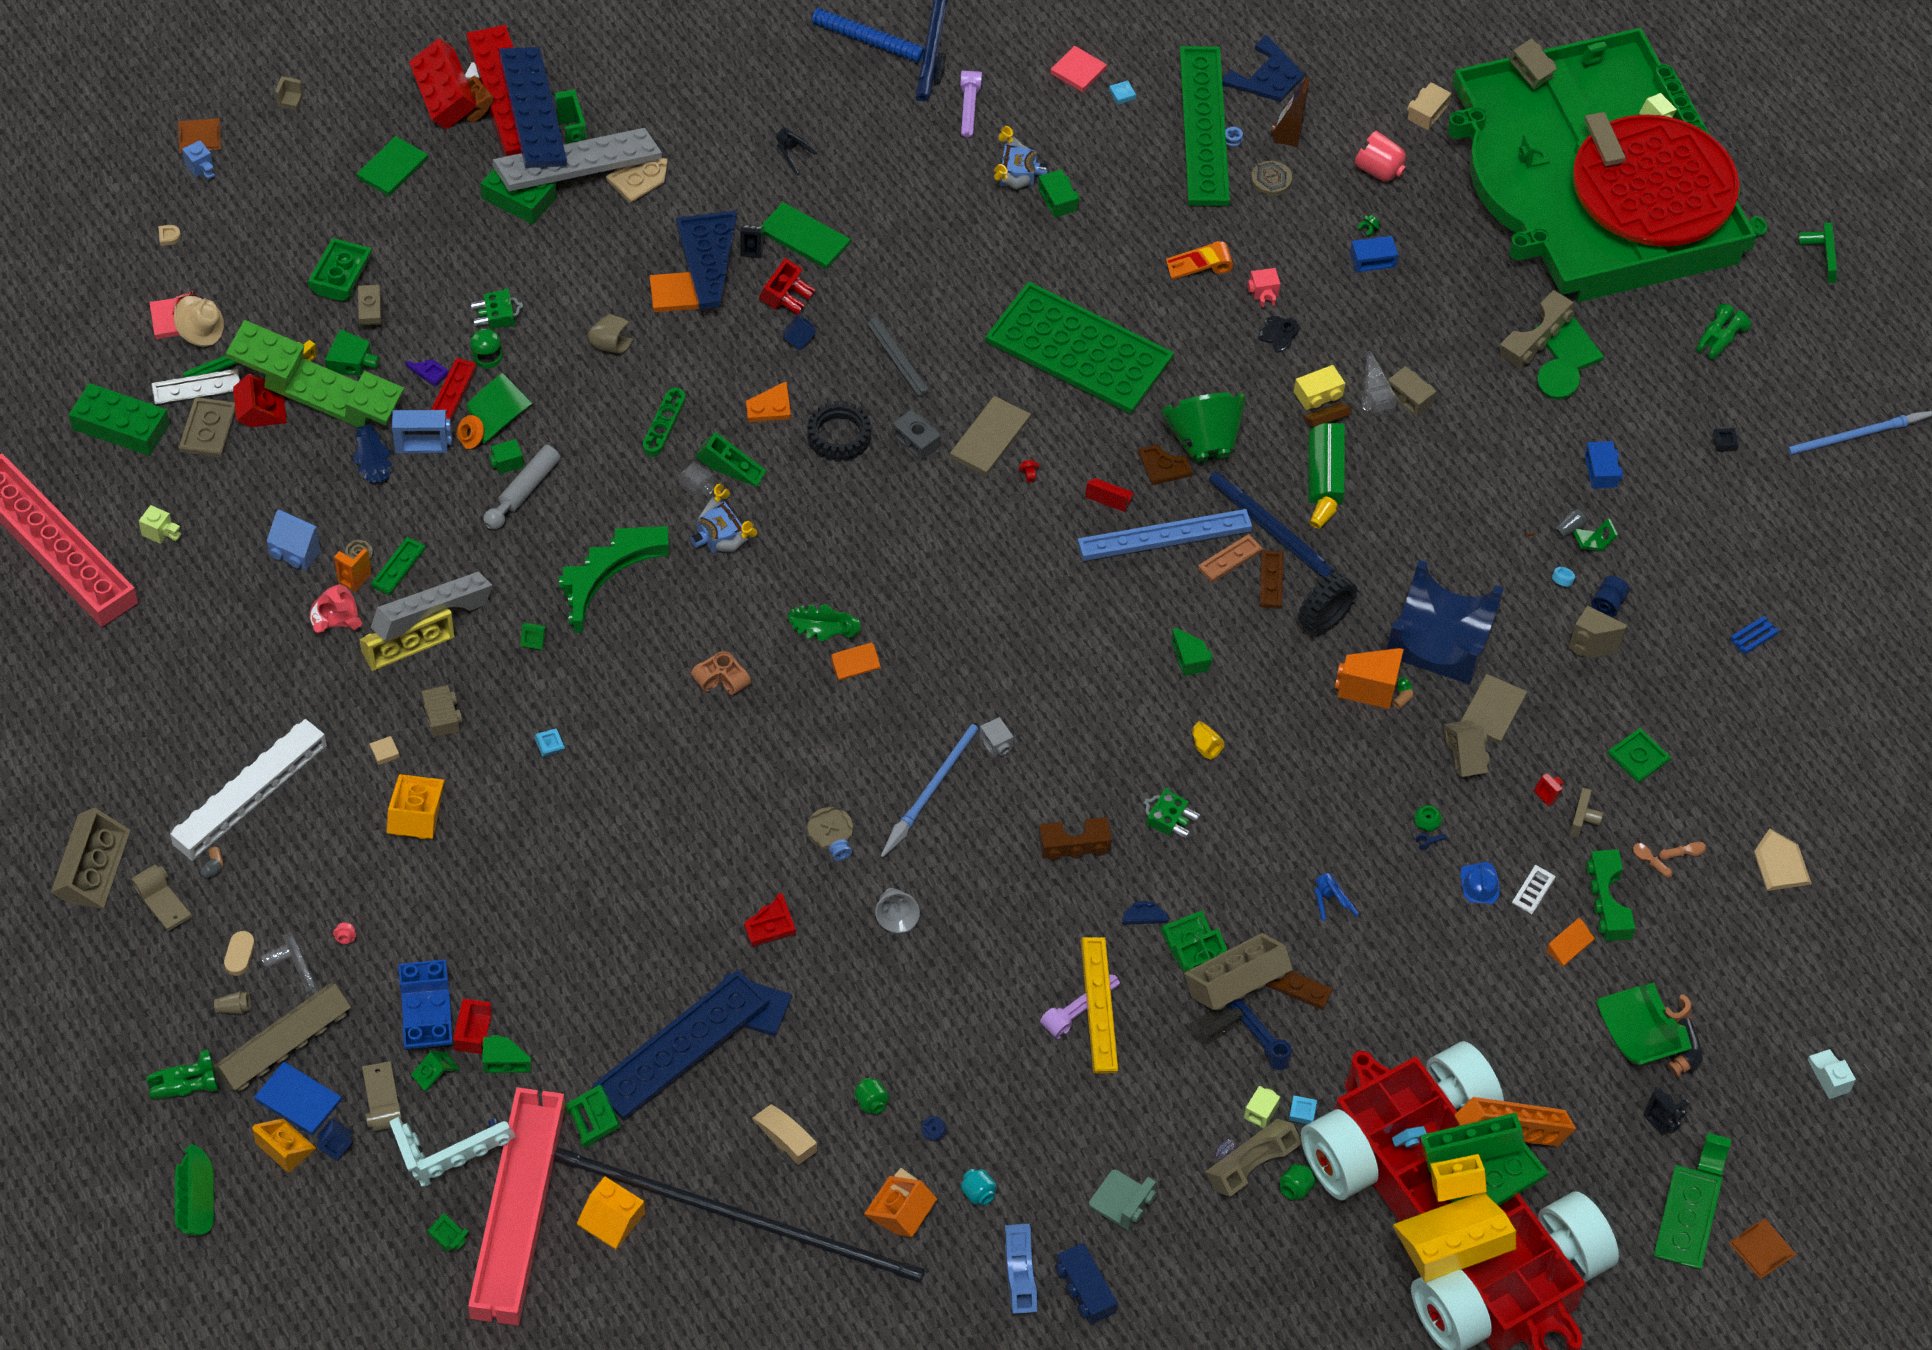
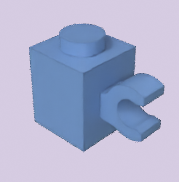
(198, 160)

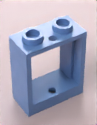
(421, 421)

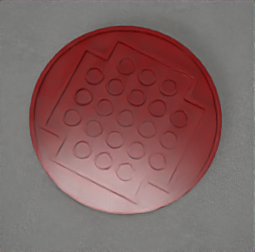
(1667, 191)

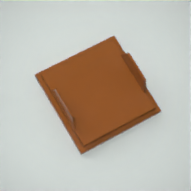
(204, 130)
(1762, 1248)

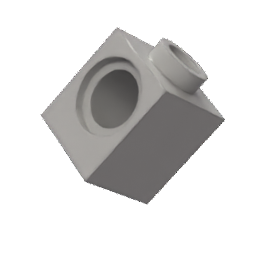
(996, 737)

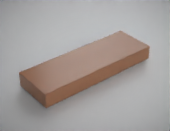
(1230, 558)

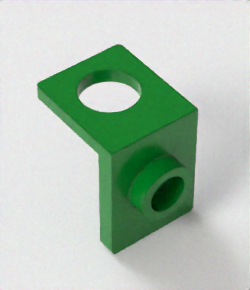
(1527, 151)
(1594, 540)
(432, 1068)

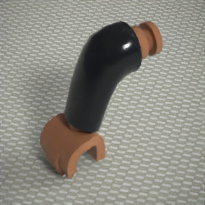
(1692, 1058)

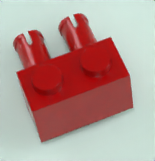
(778, 288)

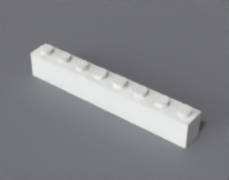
(248, 789)

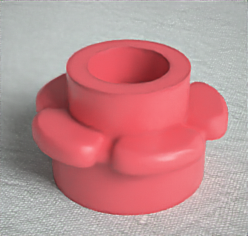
(344, 933)

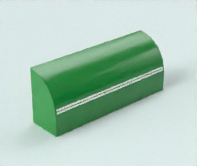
(1326, 462)

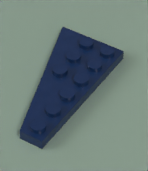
(707, 251)

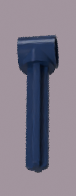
(1271, 1045)

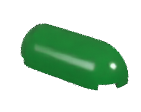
(194, 1193)

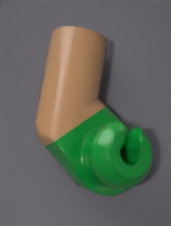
(1405, 693)

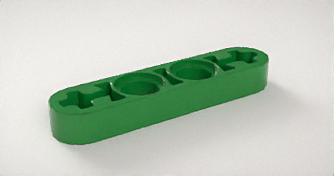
(663, 422)

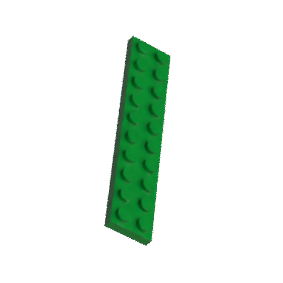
(1204, 126)

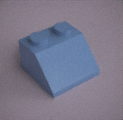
(293, 540)

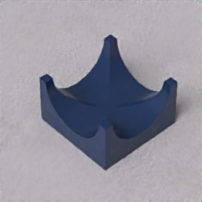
(1443, 628)

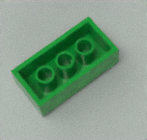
(119, 419)

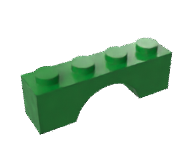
(1615, 920)

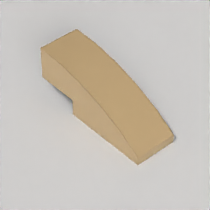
(786, 1133)

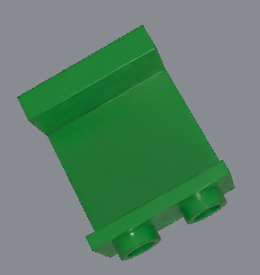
(568, 112)

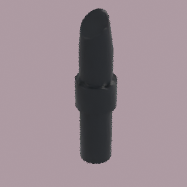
(939, 68)

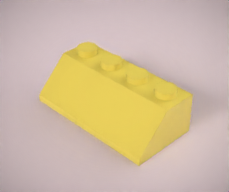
(423, 635)

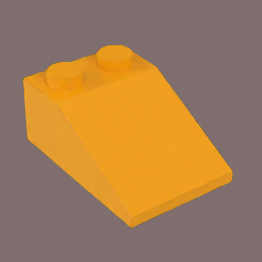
(414, 806)

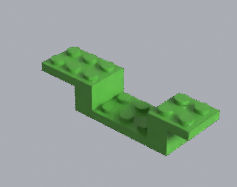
(311, 383)

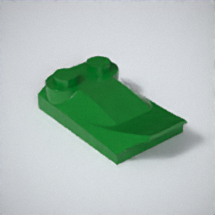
(339, 269)

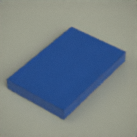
(298, 1098)

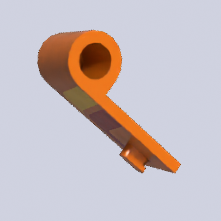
(1212, 255)

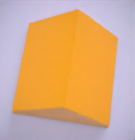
(282, 1143)

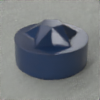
(934, 1128)

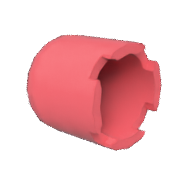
(1381, 158)

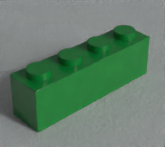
(1485, 1137)

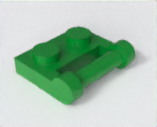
(599, 1112)

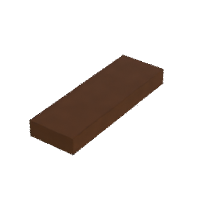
(1271, 579)

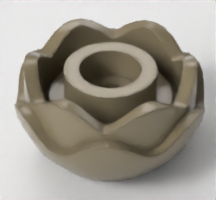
(356, 547)

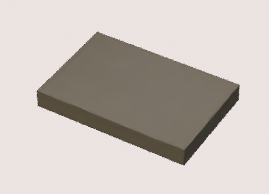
(208, 427)
(1495, 707)

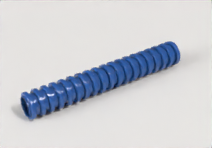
(868, 35)

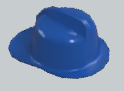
(1480, 883)

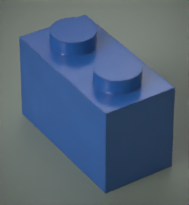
(1373, 254)
(1603, 464)

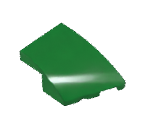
(497, 405)
(1190, 944)

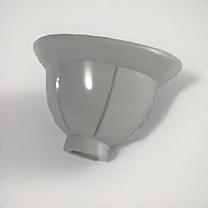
(897, 911)

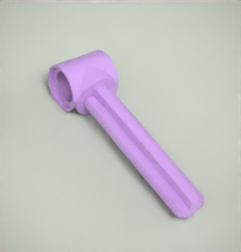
(970, 86)
(1059, 1020)

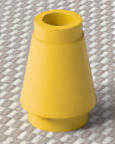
(1323, 512)

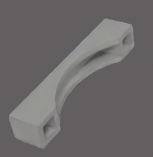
(398, 616)

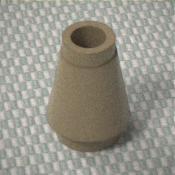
(234, 1003)

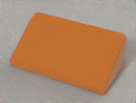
(855, 661)
(1570, 942)

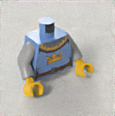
(1018, 163)
(720, 527)

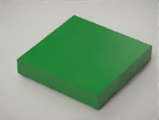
(1639, 755)

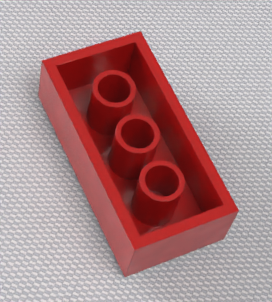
(442, 83)

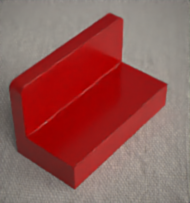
(1108, 494)

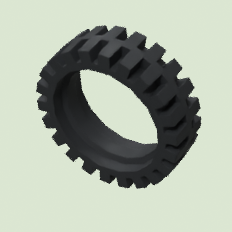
(839, 411)
(1327, 603)

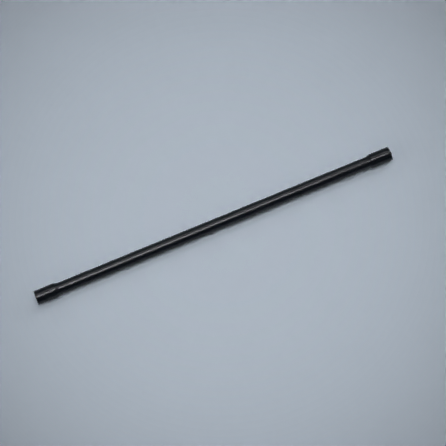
(901, 1268)

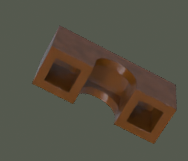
(1057, 843)

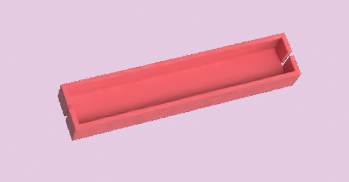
(517, 1208)

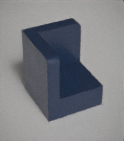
(799, 331)
(334, 1139)

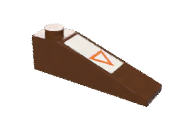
(1290, 121)

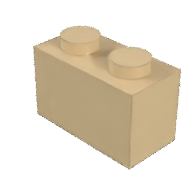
(1429, 105)

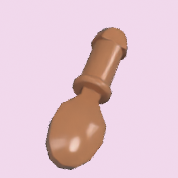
(1693, 849)
(1643, 853)

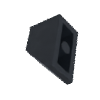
(752, 241)

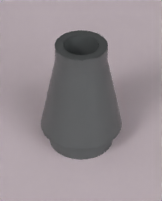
(1572, 521)

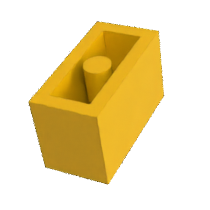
(1458, 1177)

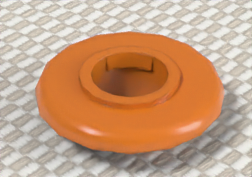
(476, 434)

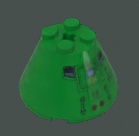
(1207, 424)

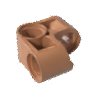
(711, 673)

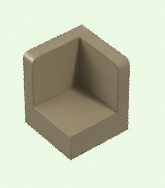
(289, 93)

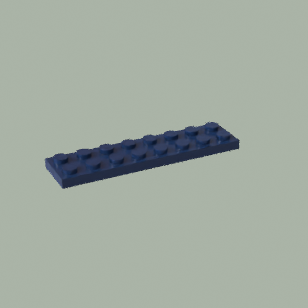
(532, 107)
(681, 1044)

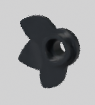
(1276, 332)

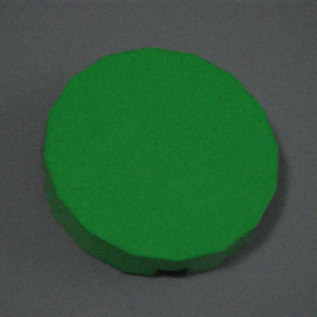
(1558, 379)

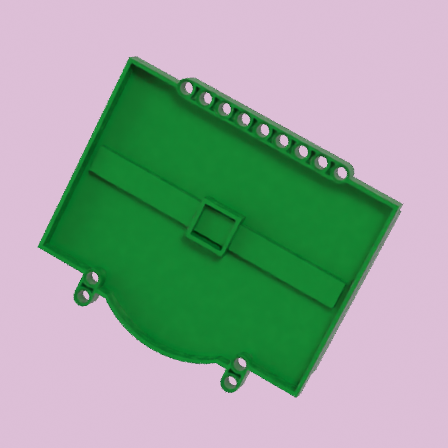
(1542, 199)

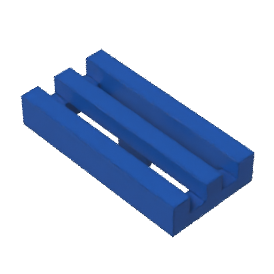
(1766, 626)

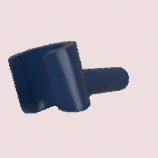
(1428, 840)

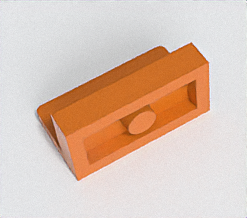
(354, 571)

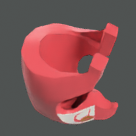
(334, 609)

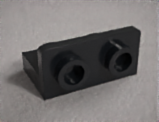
(1663, 1113)

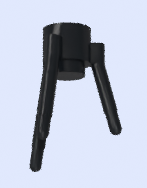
(788, 139)

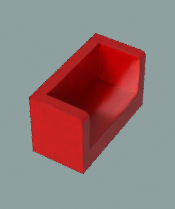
(472, 1026)

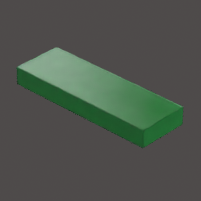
(398, 566)

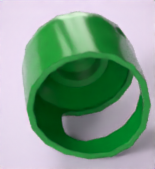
(484, 343)

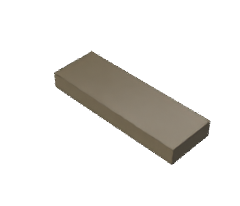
(1604, 139)

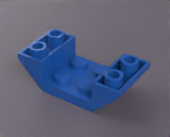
(425, 1004)

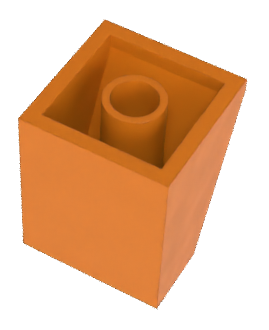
(1369, 677)

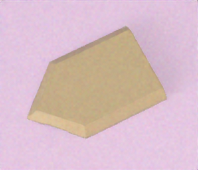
(638, 179)
(1780, 862)

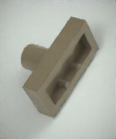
(1584, 814)

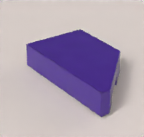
(429, 371)

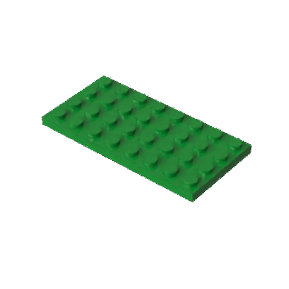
(1079, 347)

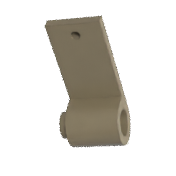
(159, 898)
(381, 1096)

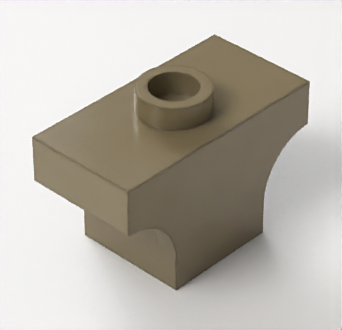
(369, 305)

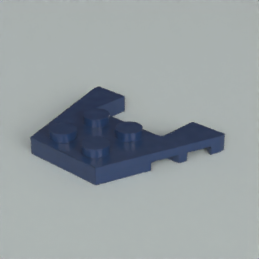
(1273, 79)

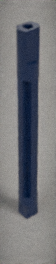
(931, 50)
(1272, 525)

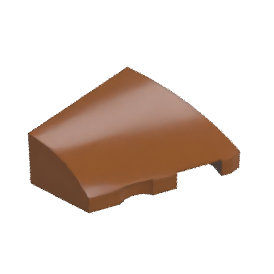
(482, 97)

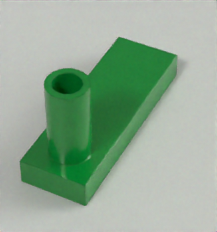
(1823, 237)

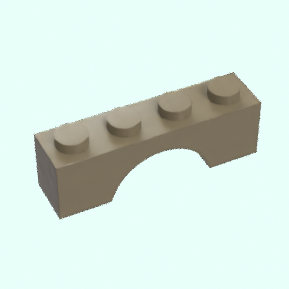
(1522, 346)
(1273, 1141)

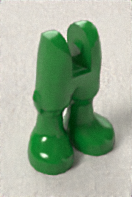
(1720, 338)
(174, 1082)

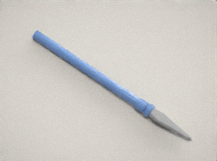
(1894, 423)
(901, 829)

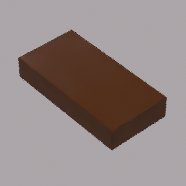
(1327, 414)

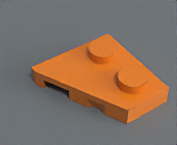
(769, 405)

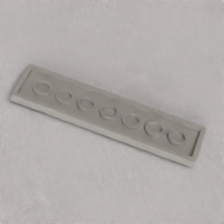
(582, 159)

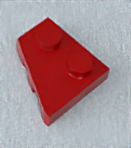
(770, 923)

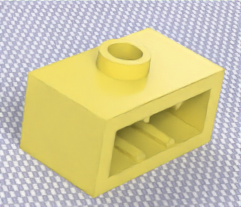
(1319, 387)

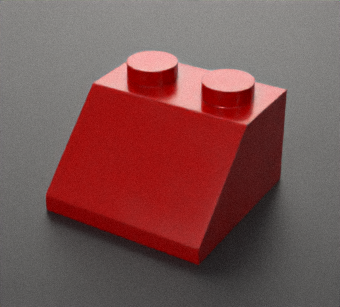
(256, 404)

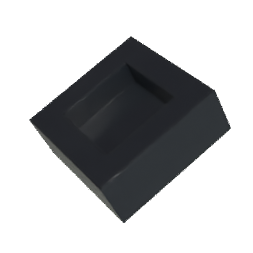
(1725, 439)

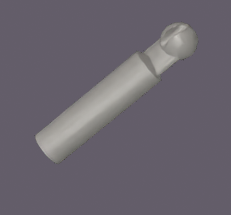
(522, 486)

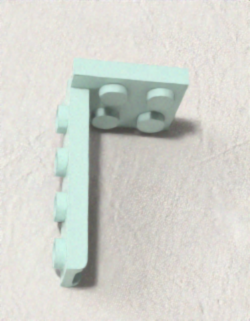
(453, 1156)

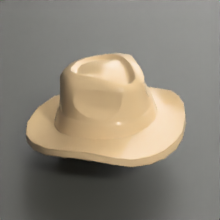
(198, 321)

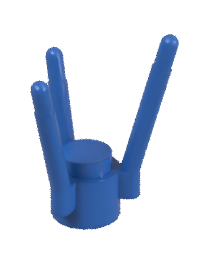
(1330, 888)

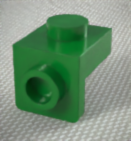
(447, 1233)

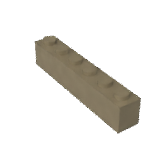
(281, 1037)

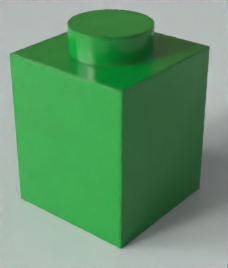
(506, 457)

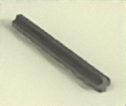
(897, 357)

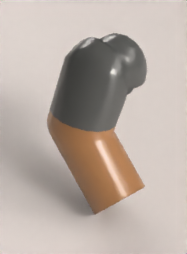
(214, 865)

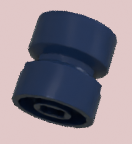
(1610, 595)

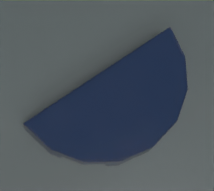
(1144, 913)

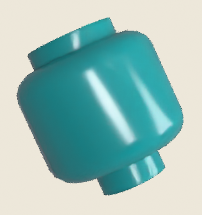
(978, 1187)

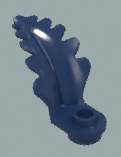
(371, 455)

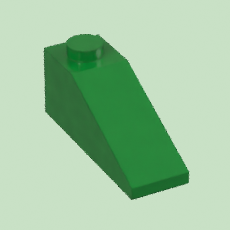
(729, 460)

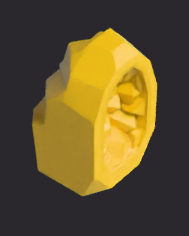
(1207, 740)

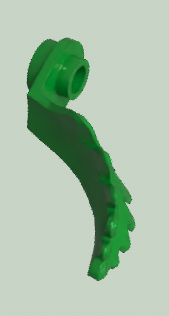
(823, 622)

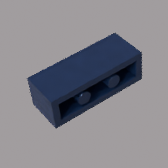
(1085, 1284)

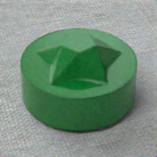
(1758, 225)

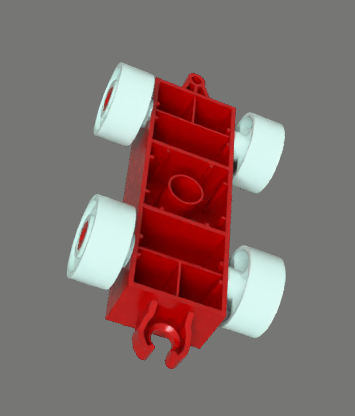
(1496, 1300)

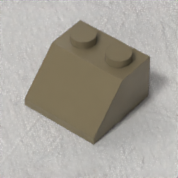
(1597, 634)

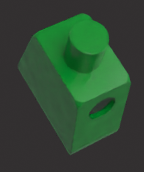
(350, 355)

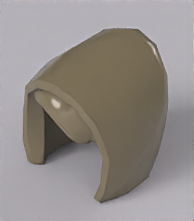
(606, 334)

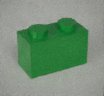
(1058, 193)

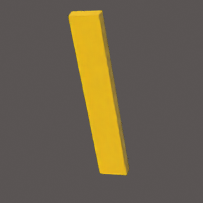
(1099, 1005)

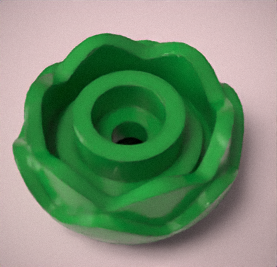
(1425, 823)

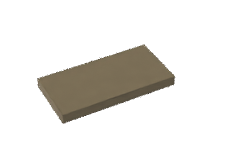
(990, 435)

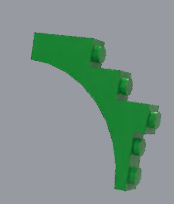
(626, 548)

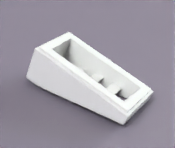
(1544, 876)

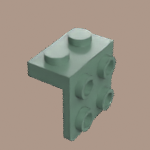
(1123, 1198)

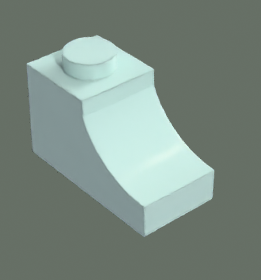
(1832, 1074)

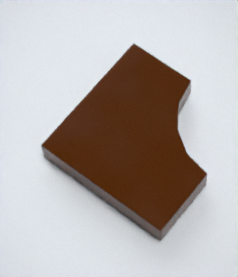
(1162, 466)

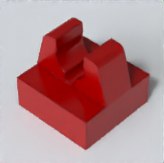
(1549, 789)

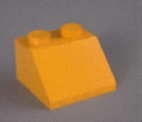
(611, 1213)

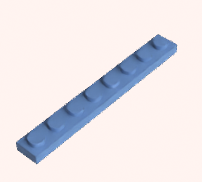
(1164, 535)

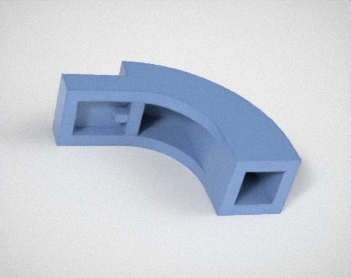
(1019, 1268)

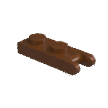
(1302, 989)

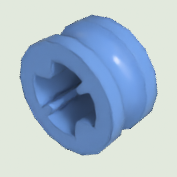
(1235, 141)
(840, 850)

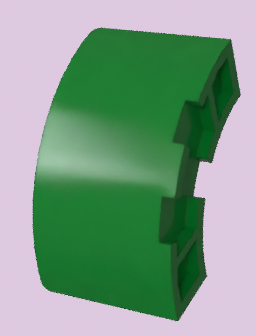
(1639, 1024)

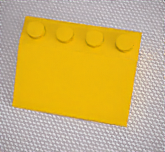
(1456, 1236)

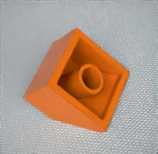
(901, 1213)

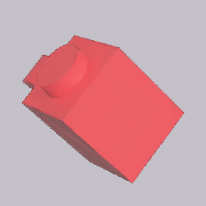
(1264, 285)

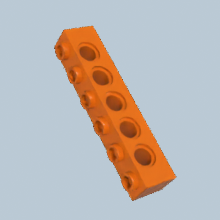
(1538, 1123)

